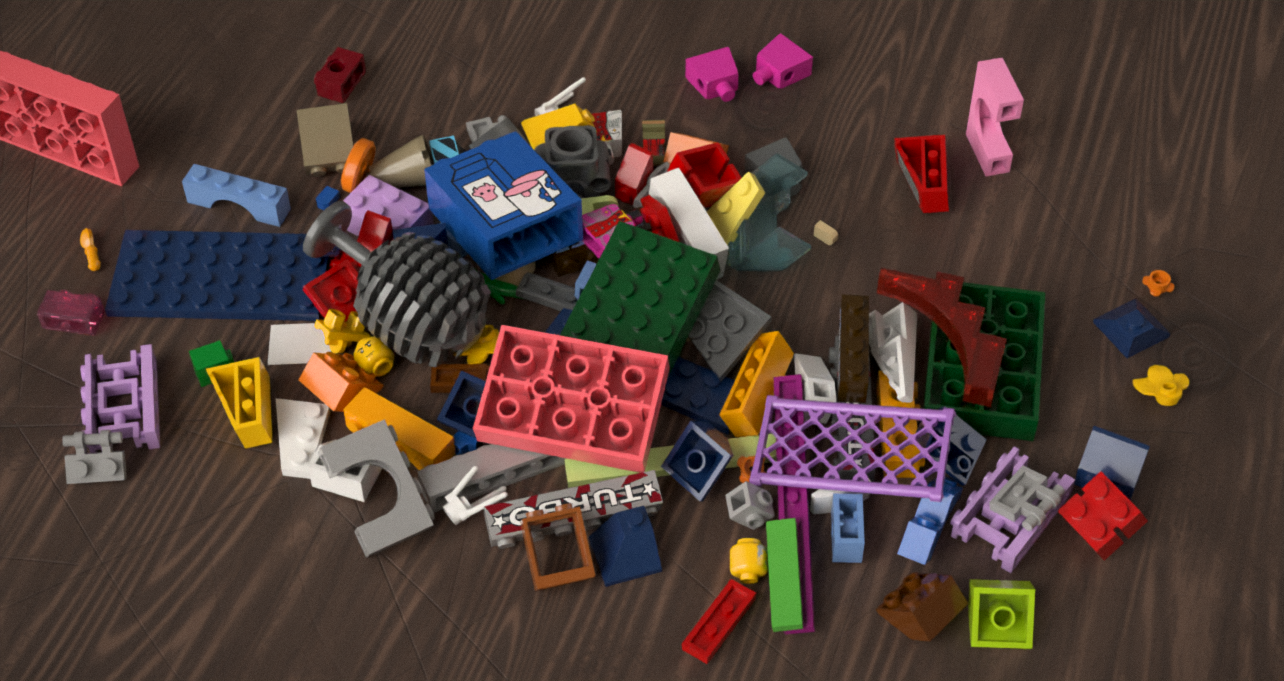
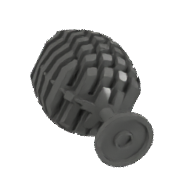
(409, 292)

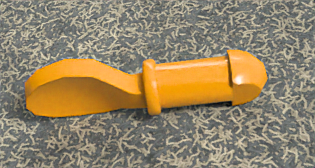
(87, 242)

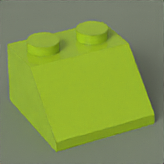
(1001, 613)

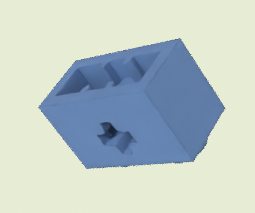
(847, 528)

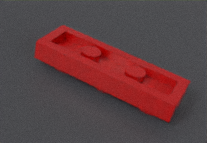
(718, 621)

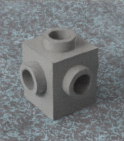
(750, 505)

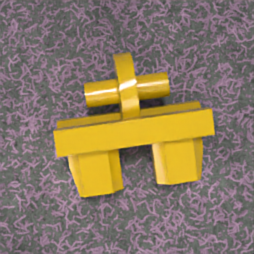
(341, 333)

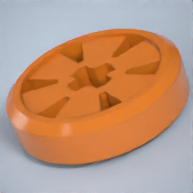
(358, 164)

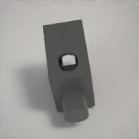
(784, 148)

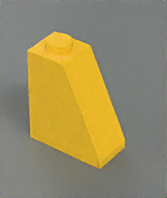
(566, 116)

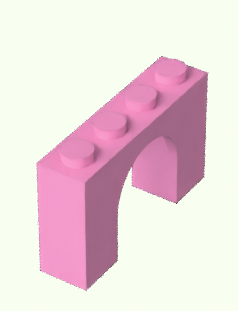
(993, 101)

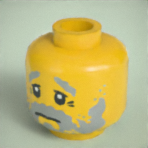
(749, 560)

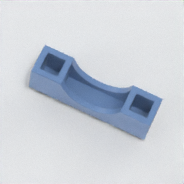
(263, 200)

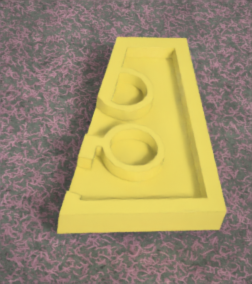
(736, 206)

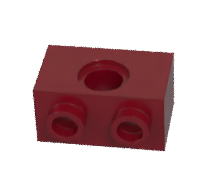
(340, 74)

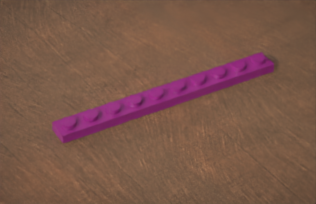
(794, 501)

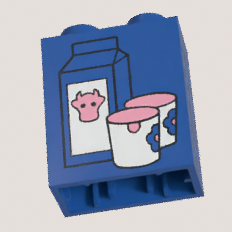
(504, 204)

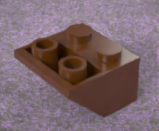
(923, 605)

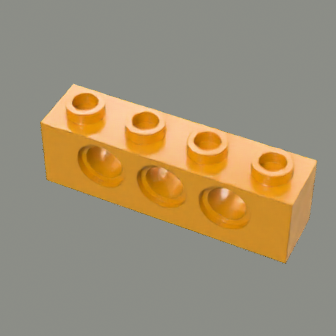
(888, 397)

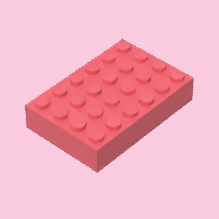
(65, 120)
(572, 398)

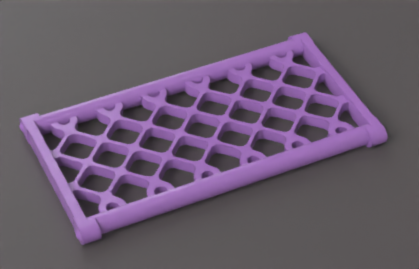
(860, 481)

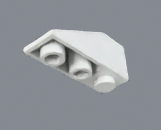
(817, 381)

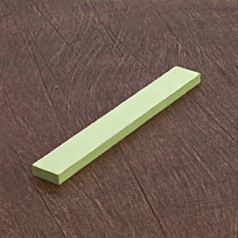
(584, 473)

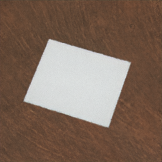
(295, 343)

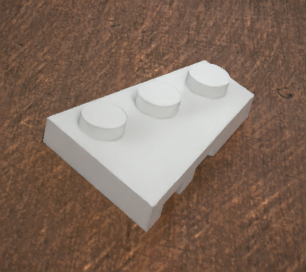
(300, 434)

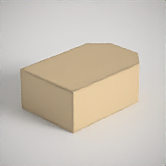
(825, 233)

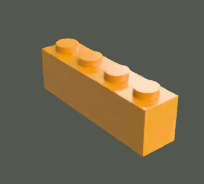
(747, 398)
(416, 437)

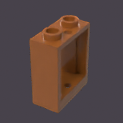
(561, 512)

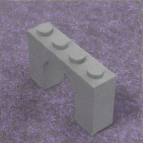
(377, 447)

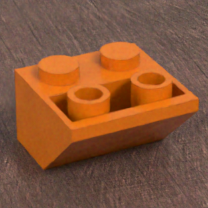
(337, 379)

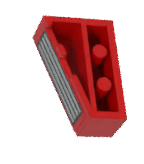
(925, 170)

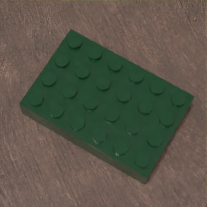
(643, 293)
(1016, 398)

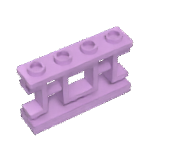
(142, 397)
(966, 524)

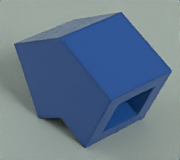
(464, 443)

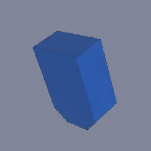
(327, 197)

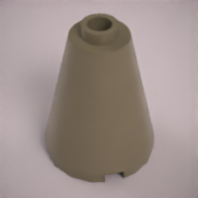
(405, 165)

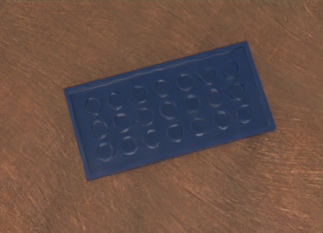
(214, 276)

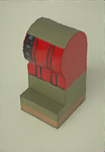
(654, 139)

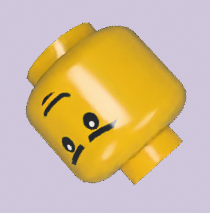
(374, 356)

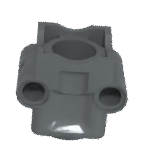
(577, 159)

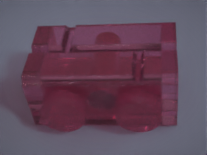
(71, 312)

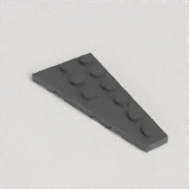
(726, 328)

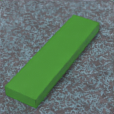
(784, 575)

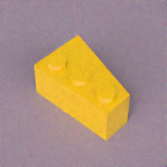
(246, 399)

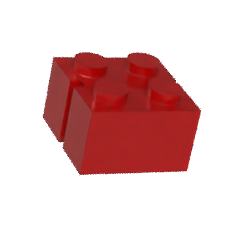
(702, 170)
(1101, 513)

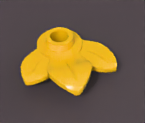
(485, 345)
(1162, 385)

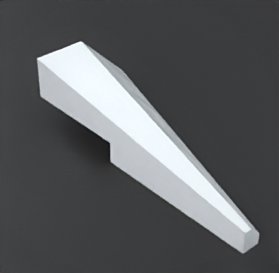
(894, 346)

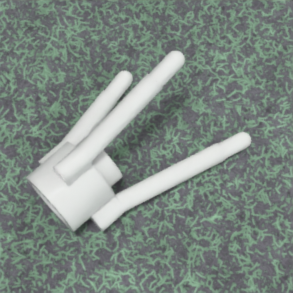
(559, 99)
(460, 509)

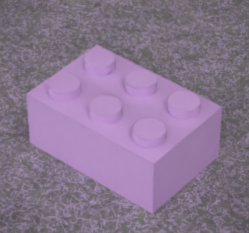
(388, 201)

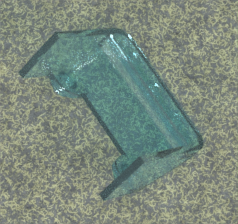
(759, 241)

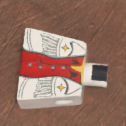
(610, 131)

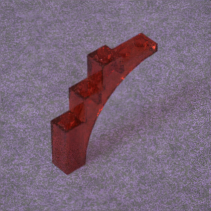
(960, 321)

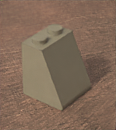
(325, 138)

